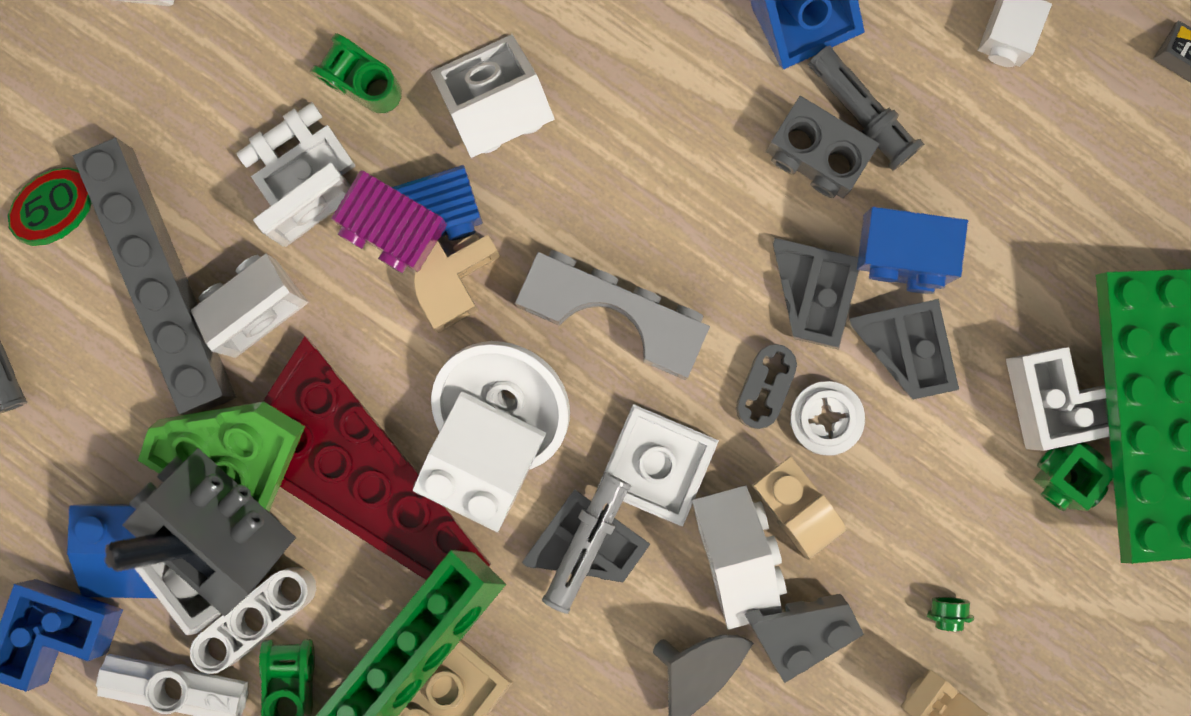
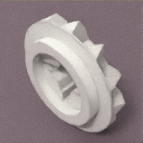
(844, 432)

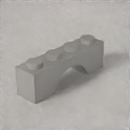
(559, 290)

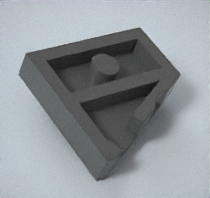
(816, 290)
(911, 347)
(615, 557)
(805, 633)

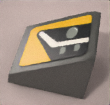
(1176, 51)

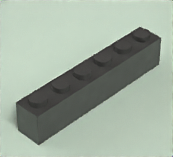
(153, 276)

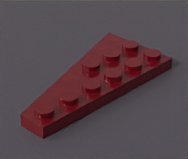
(356, 471)

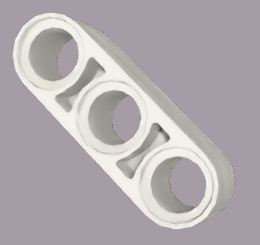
(233, 629)

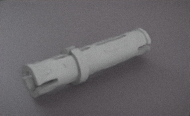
(560, 592)

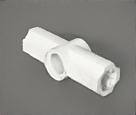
(145, 681)

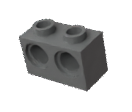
(827, 137)

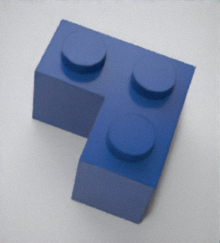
(912, 248)
(47, 620)

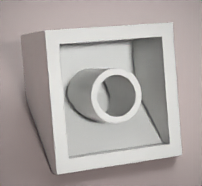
(493, 96)
(247, 306)
(479, 461)

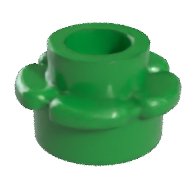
(950, 613)

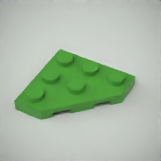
(245, 441)

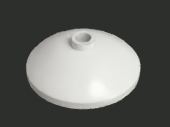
(497, 366)

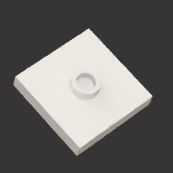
(304, 206)
(660, 463)

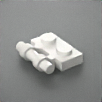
(298, 164)

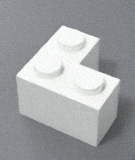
(1051, 405)
(740, 554)

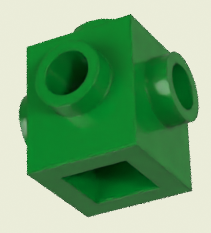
(1088, 479)

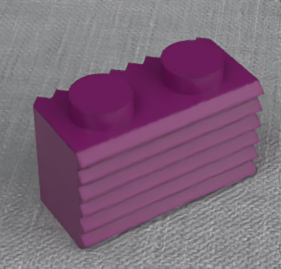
(389, 222)

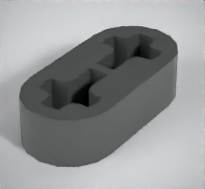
(776, 391)

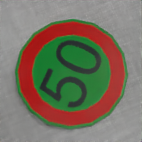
(49, 207)

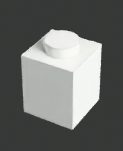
(1014, 31)

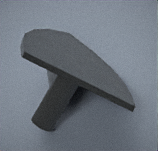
(700, 670)

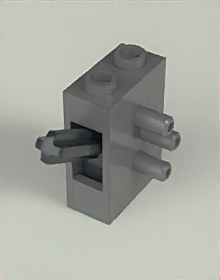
(203, 531)

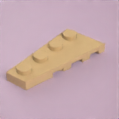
(460, 687)

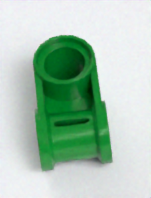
(352, 72)
(287, 678)

